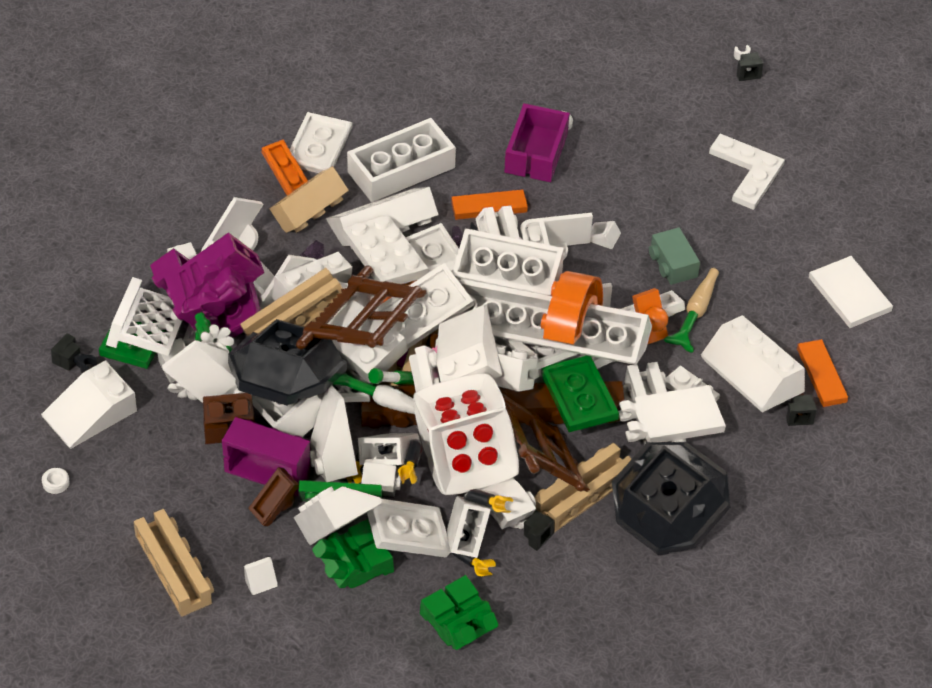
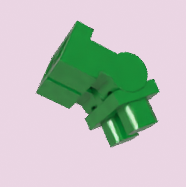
(353, 556)
(458, 613)

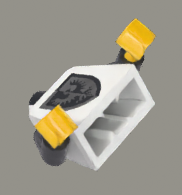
(390, 450)
(469, 524)

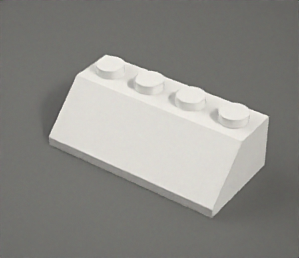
(403, 208)
(508, 262)
(754, 364)
(332, 511)

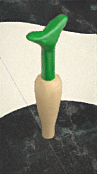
(695, 308)

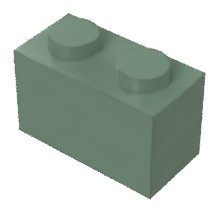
(674, 256)

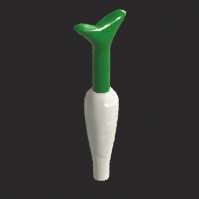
(382, 394)

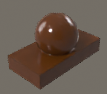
(274, 497)

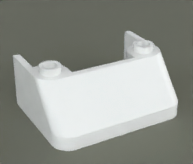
(238, 221)
(561, 232)

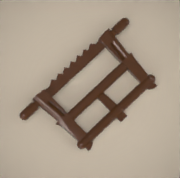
(351, 334)
(546, 458)

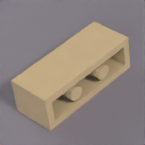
(309, 200)

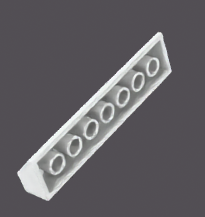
(605, 330)

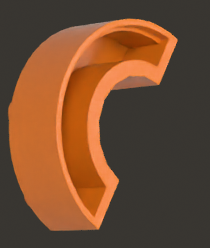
(569, 306)

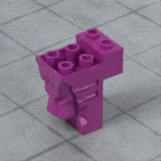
(208, 279)

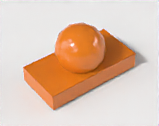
(650, 304)

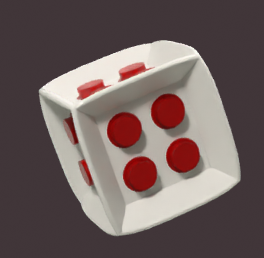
(466, 433)

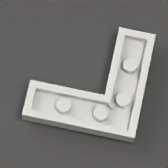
(762, 167)

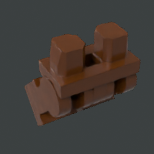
(219, 416)

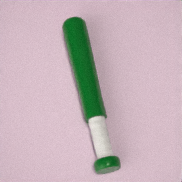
(397, 377)

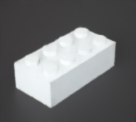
(401, 159)

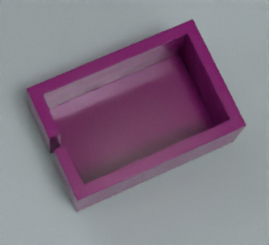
(537, 142)
(258, 451)

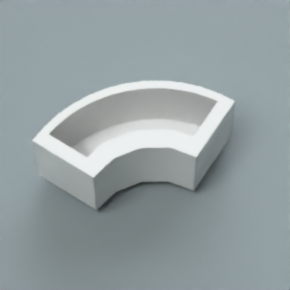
(521, 507)

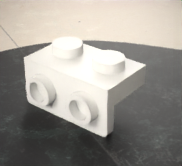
(424, 367)

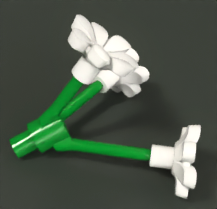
(210, 335)

